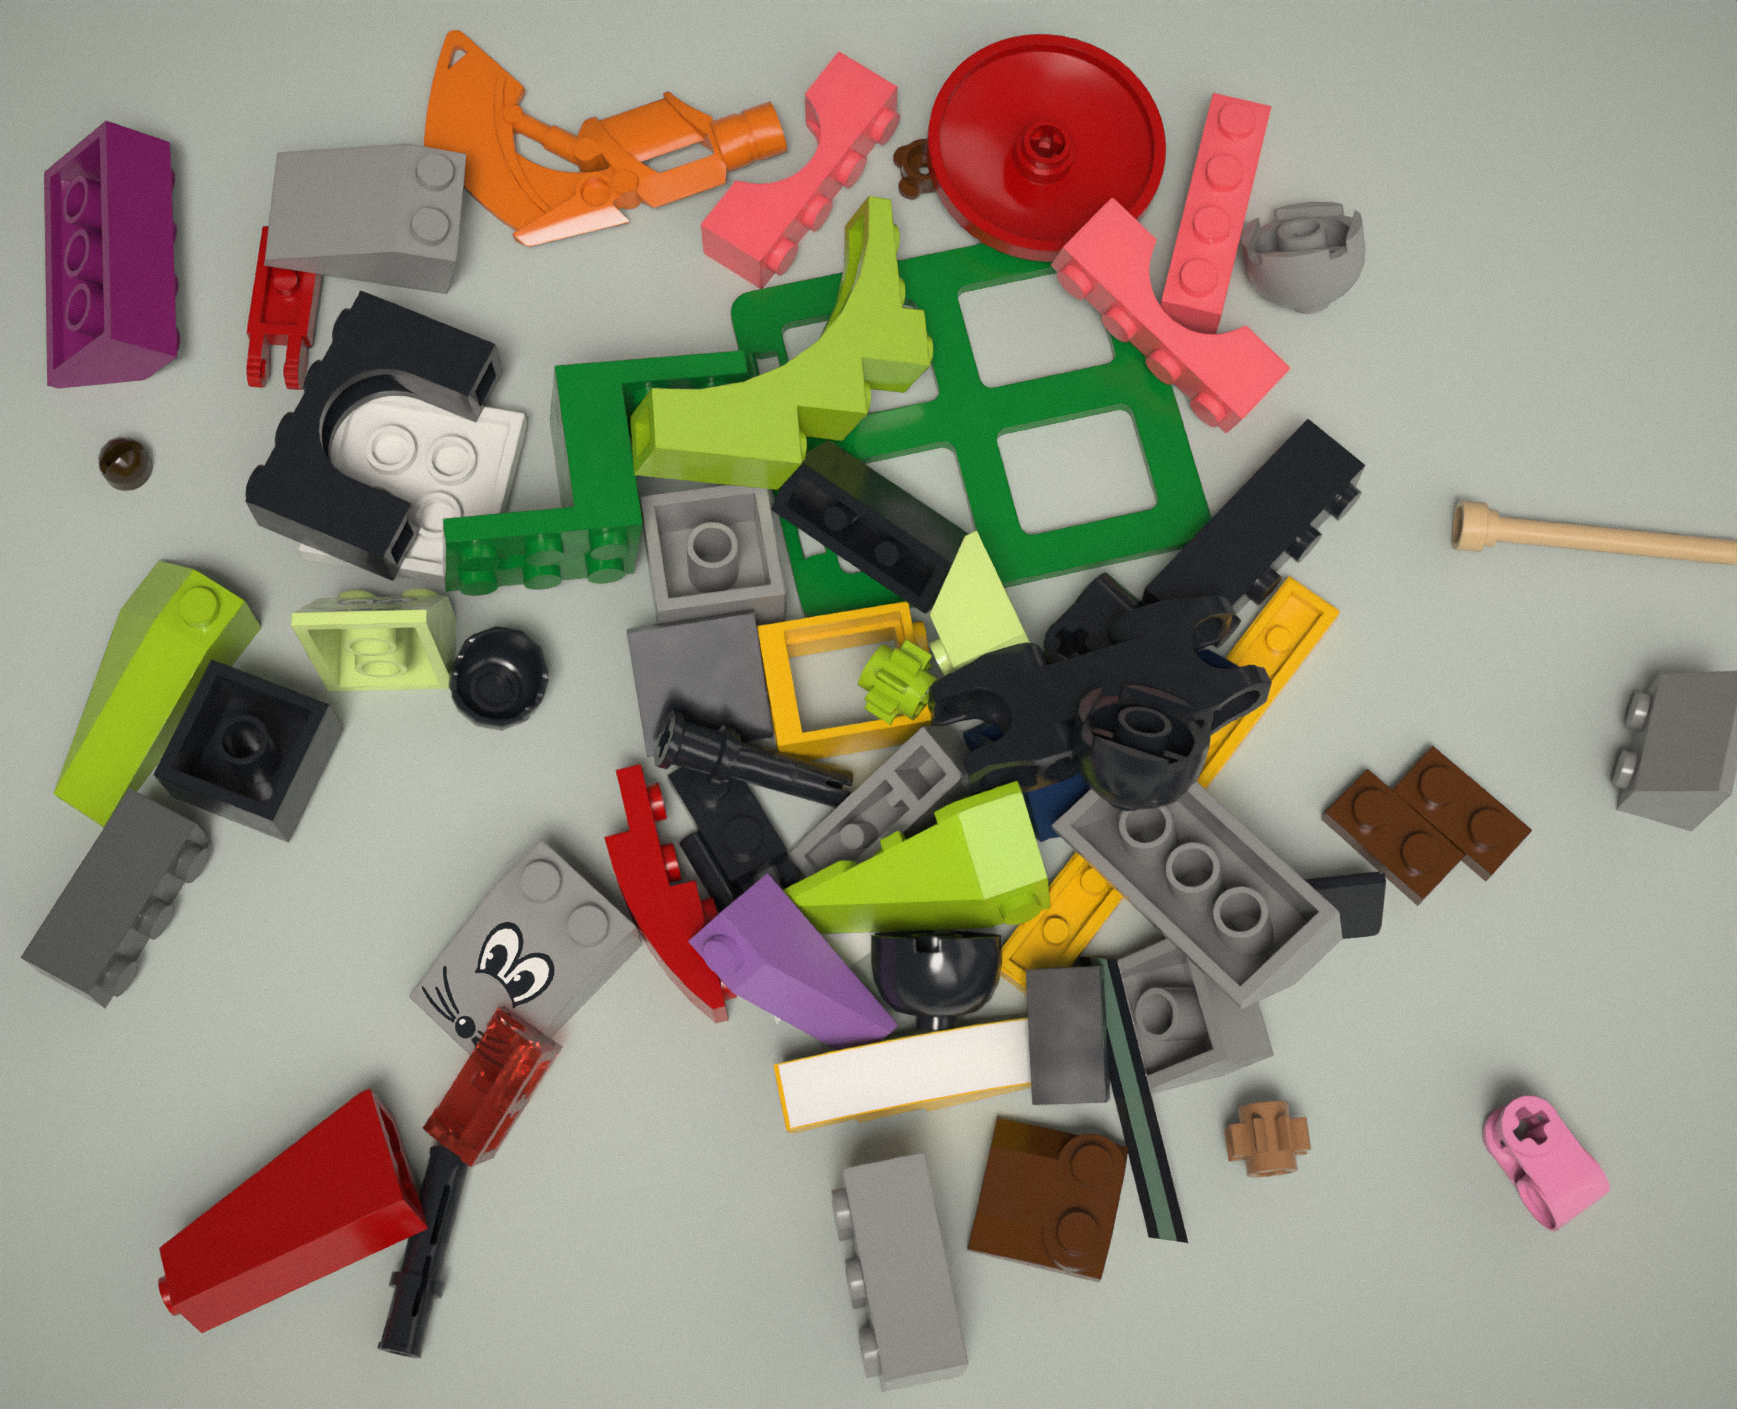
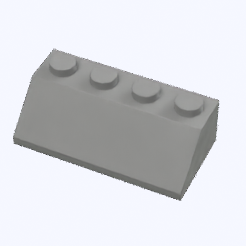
(1208, 889)

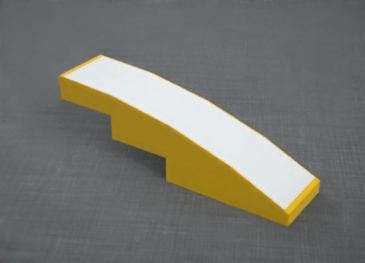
(905, 1075)

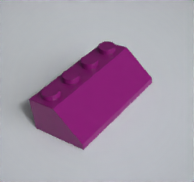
(110, 260)

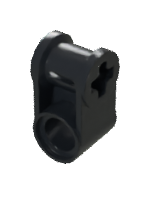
(1086, 622)

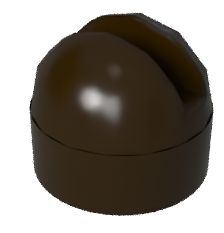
(129, 469)

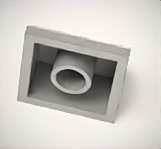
(1680, 748)
(1186, 1022)

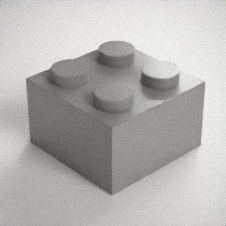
(713, 554)

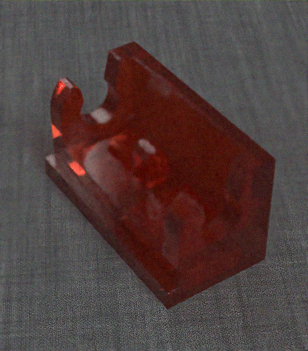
(492, 1088)

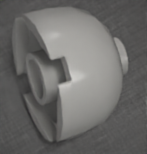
(1305, 255)

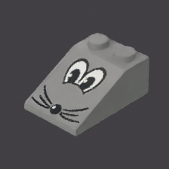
(531, 945)

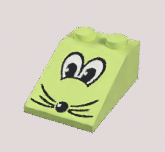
(379, 641)

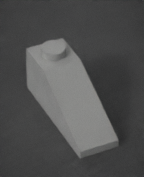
(894, 798)

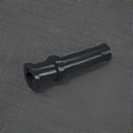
(725, 756)

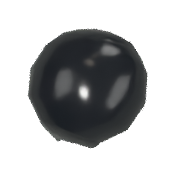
(498, 678)

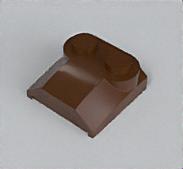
(1049, 1199)

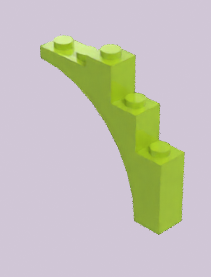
(759, 427)

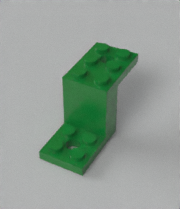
(600, 512)

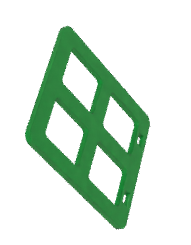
(971, 419)

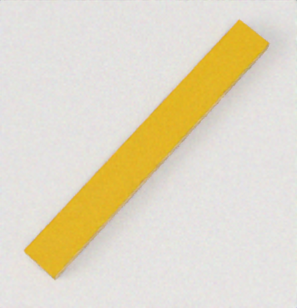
(1079, 895)

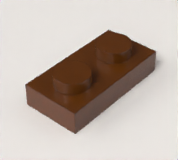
(1462, 812)
(1392, 837)

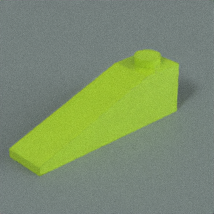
(147, 681)
(959, 874)

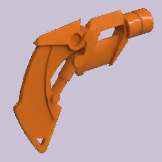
(478, 114)

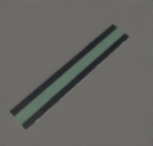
(1138, 1112)

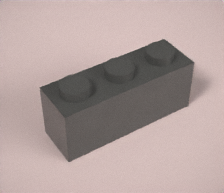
(118, 899)

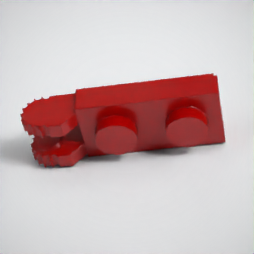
(281, 314)

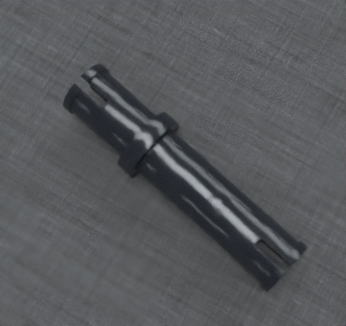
(424, 1256)

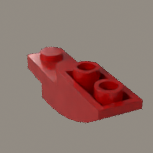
(662, 912)

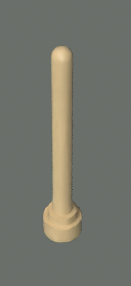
(1479, 527)

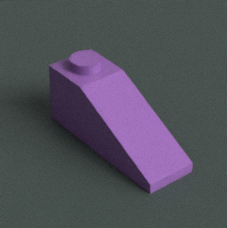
(785, 966)

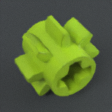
(897, 681)

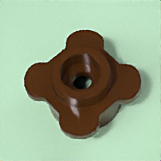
(910, 160)

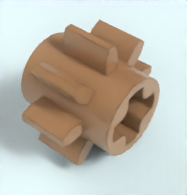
(1267, 1139)

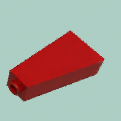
(296, 1219)

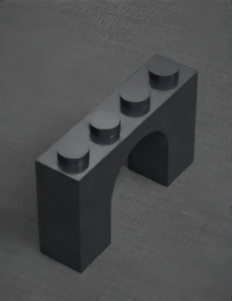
(372, 355)

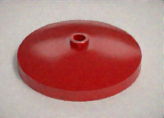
(1040, 141)

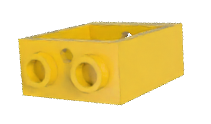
(825, 634)

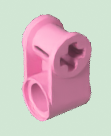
(1548, 1166)

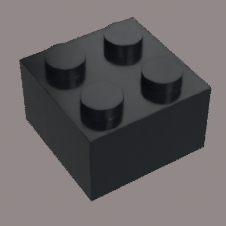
(249, 750)

